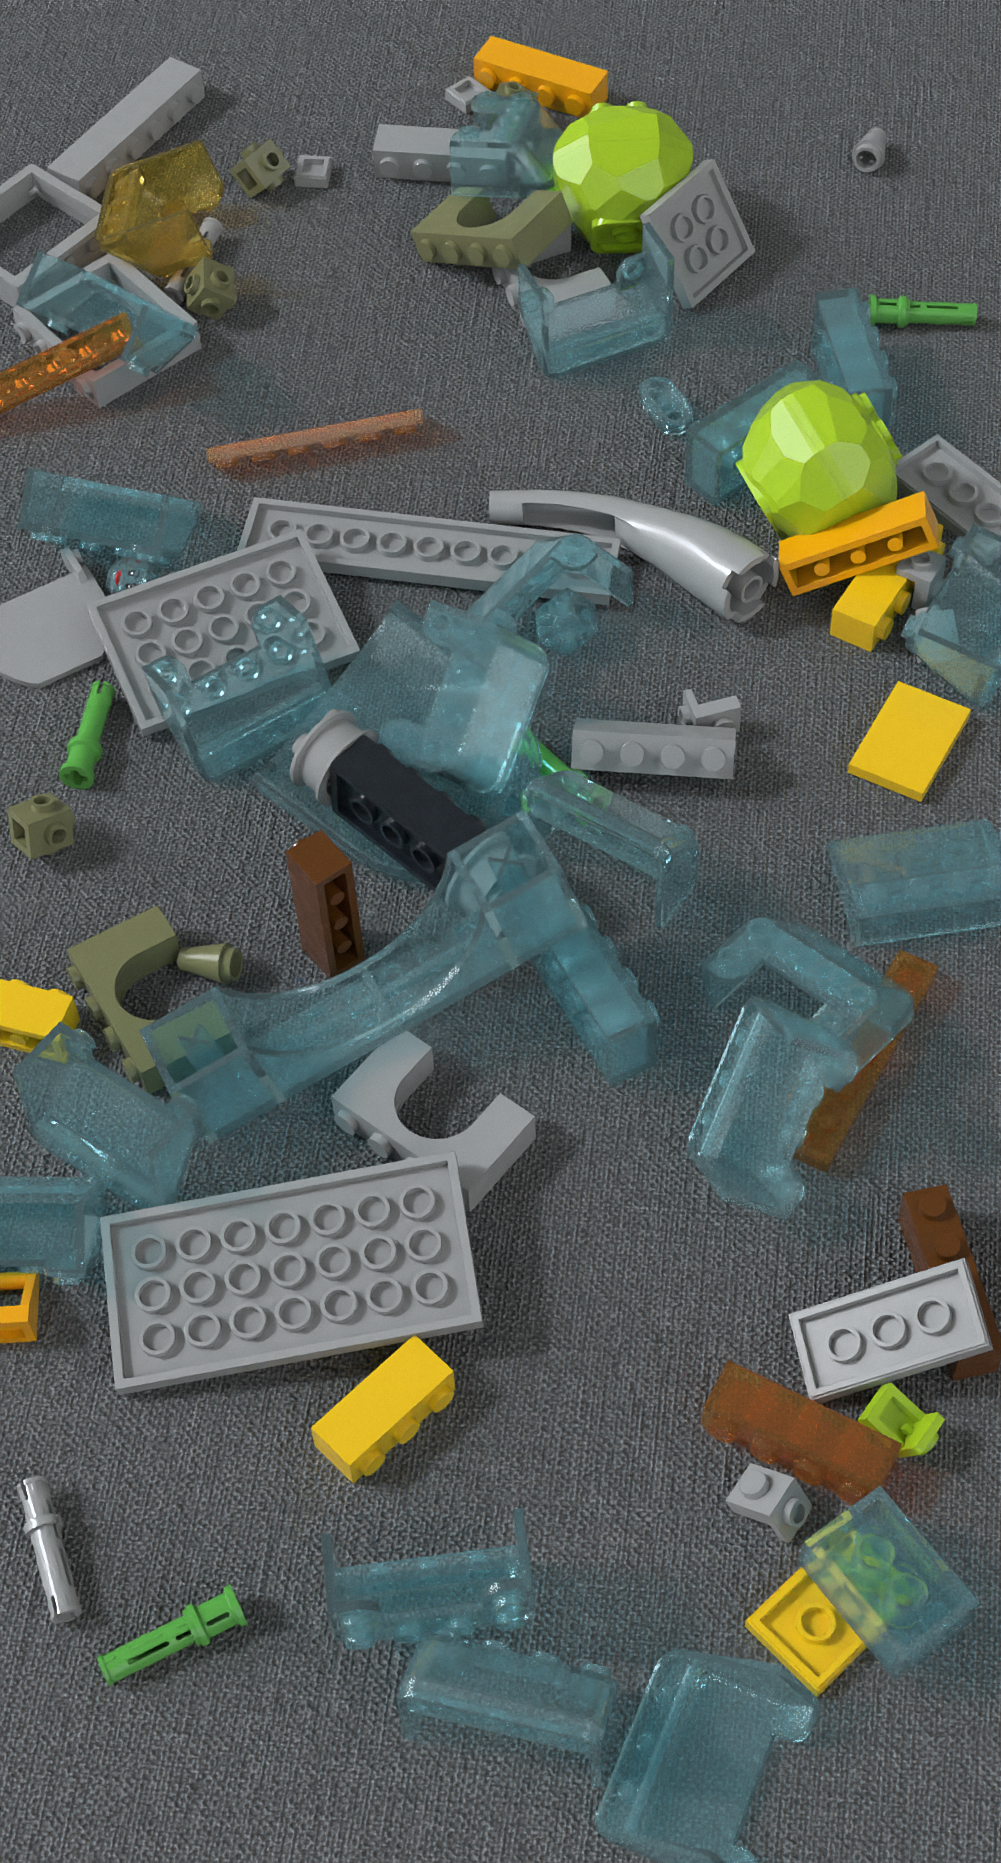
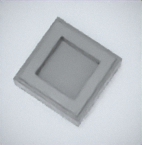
(463, 92)
(313, 171)

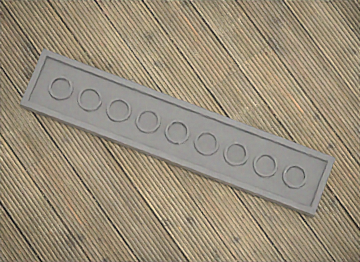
(412, 546)

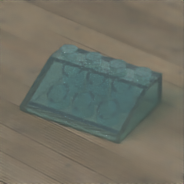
(919, 882)

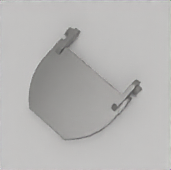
(49, 628)

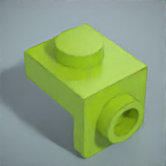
(902, 1421)

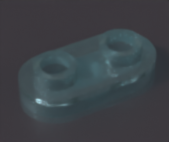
(665, 405)

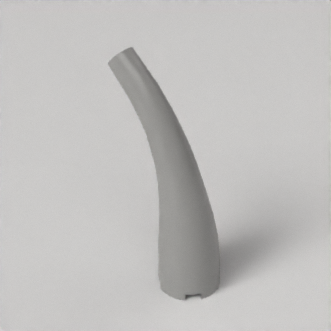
(693, 552)

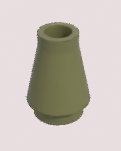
(214, 961)

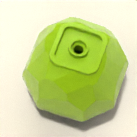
(617, 168)
(818, 458)

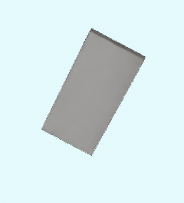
(954, 485)
(890, 1331)

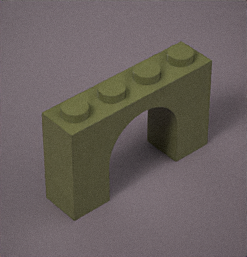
(462, 235)
(108, 968)

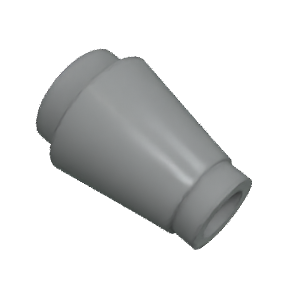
(870, 151)

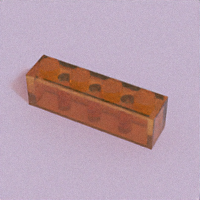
(799, 1434)

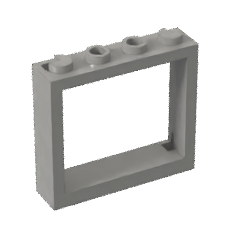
(76, 249)
(115, 378)

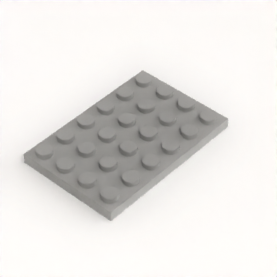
(207, 616)

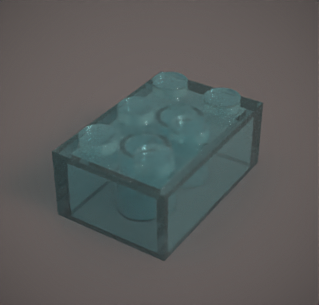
(887, 1582)

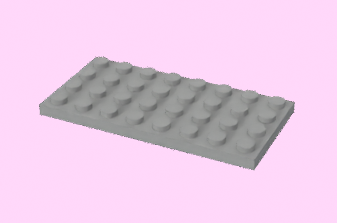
(289, 1273)

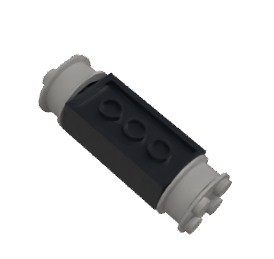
(381, 796)

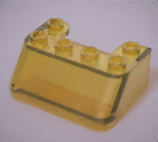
(150, 209)

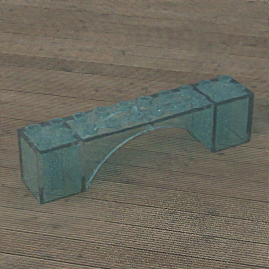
(250, 1051)

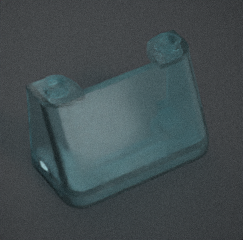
(963, 623)

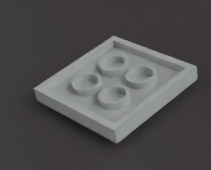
(700, 231)

